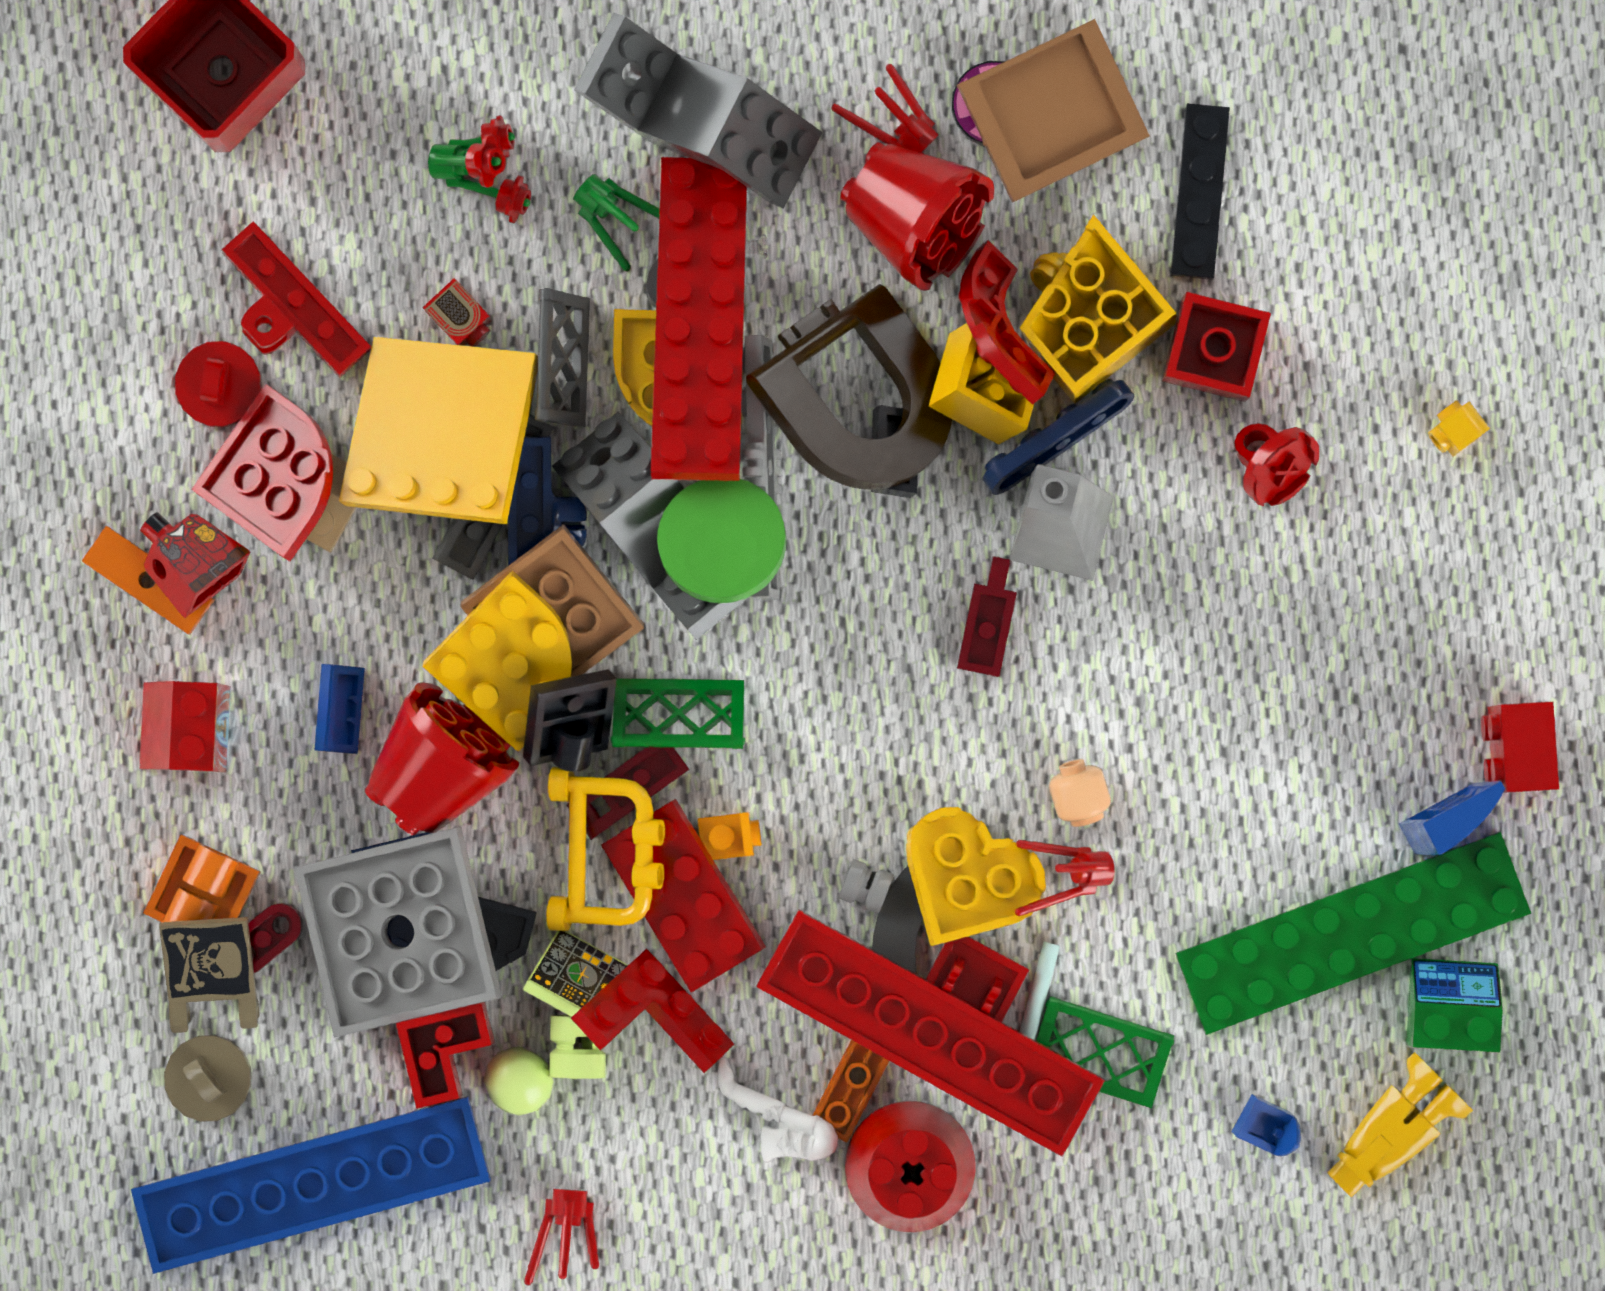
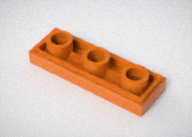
(124, 566)
(844, 1099)

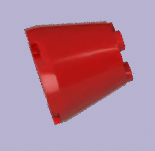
(917, 210)
(437, 762)
(915, 1135)

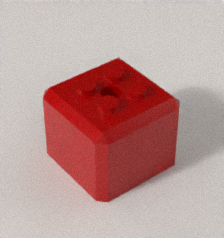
(175, 59)

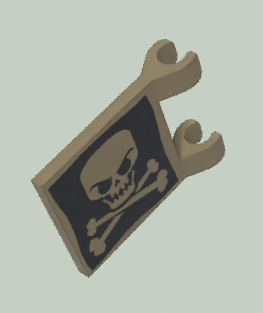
(208, 964)

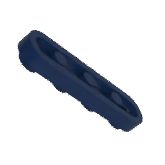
(1070, 427)

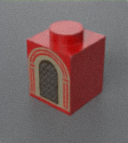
(459, 315)

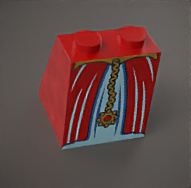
(185, 726)

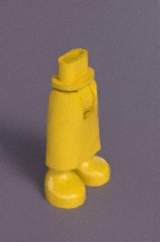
(1396, 1128)

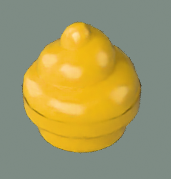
(1046, 268)

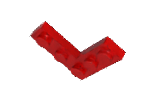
(652, 988)

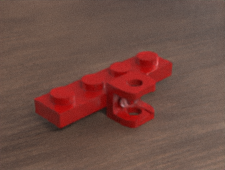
(290, 304)

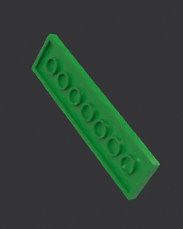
(1353, 933)

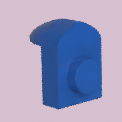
(1268, 1127)

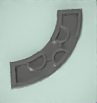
(899, 923)

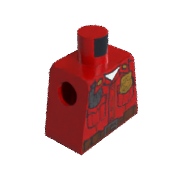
(191, 560)

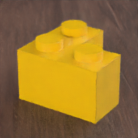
(977, 392)

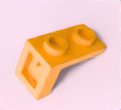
(730, 835)

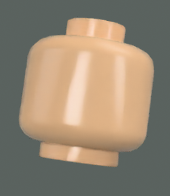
(1079, 793)

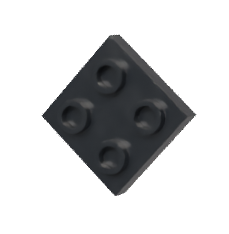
(569, 720)

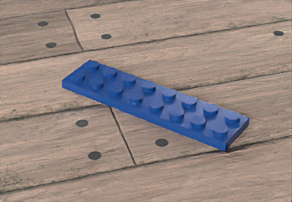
(310, 1184)

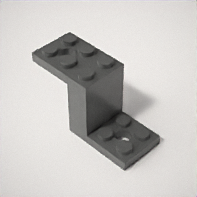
(698, 110)
(631, 508)

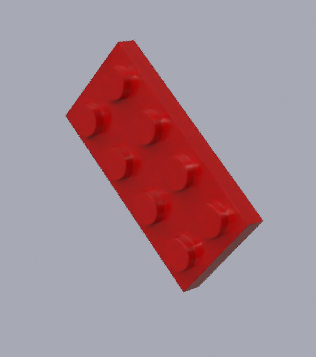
(695, 908)

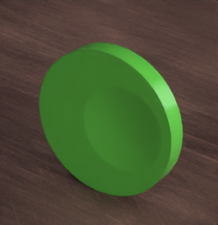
(721, 540)

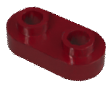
(268, 942)

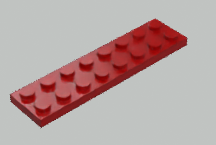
(699, 323)
(930, 1032)

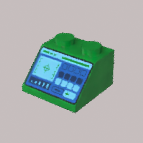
(1454, 1005)

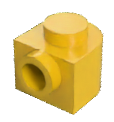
(1457, 428)

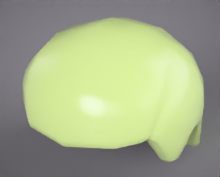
(518, 1081)

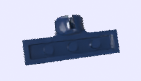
(534, 508)

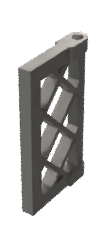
(577, 345)

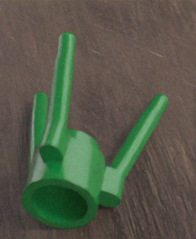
(598, 199)

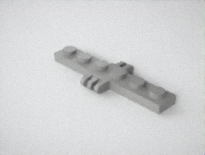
(759, 442)

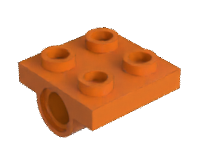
(200, 885)

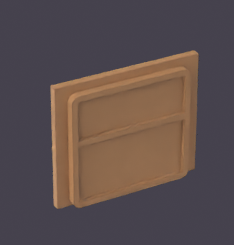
(1053, 110)

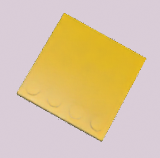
(439, 430)

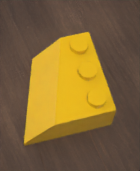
(1095, 314)

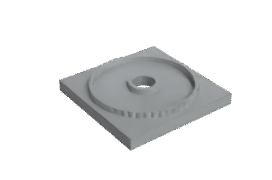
(348, 915)

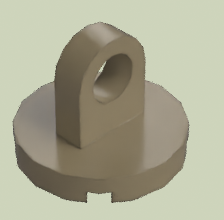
(208, 1078)

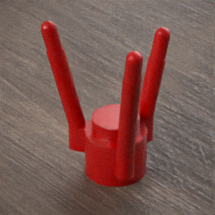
(913, 132)
(1086, 869)
(568, 1209)

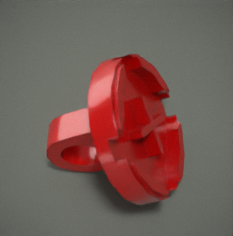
(217, 383)
(1279, 465)

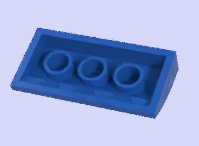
(1451, 819)

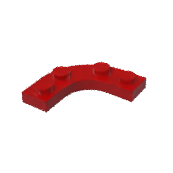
(983, 305)

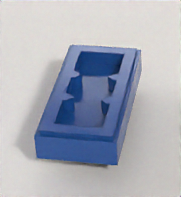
(339, 708)

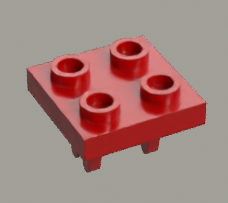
(978, 975)

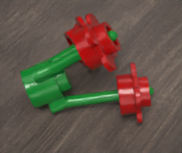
(482, 161)

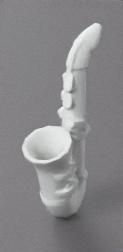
(798, 1132)

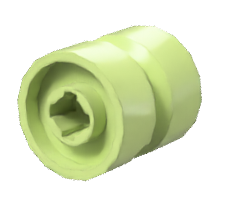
(573, 1061)

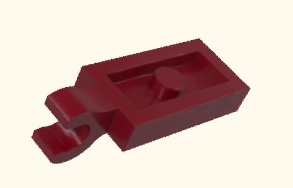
(988, 623)

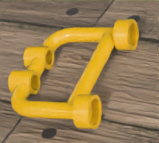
(646, 833)

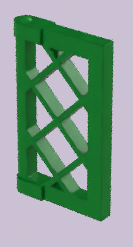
(657, 689)
(1129, 1029)

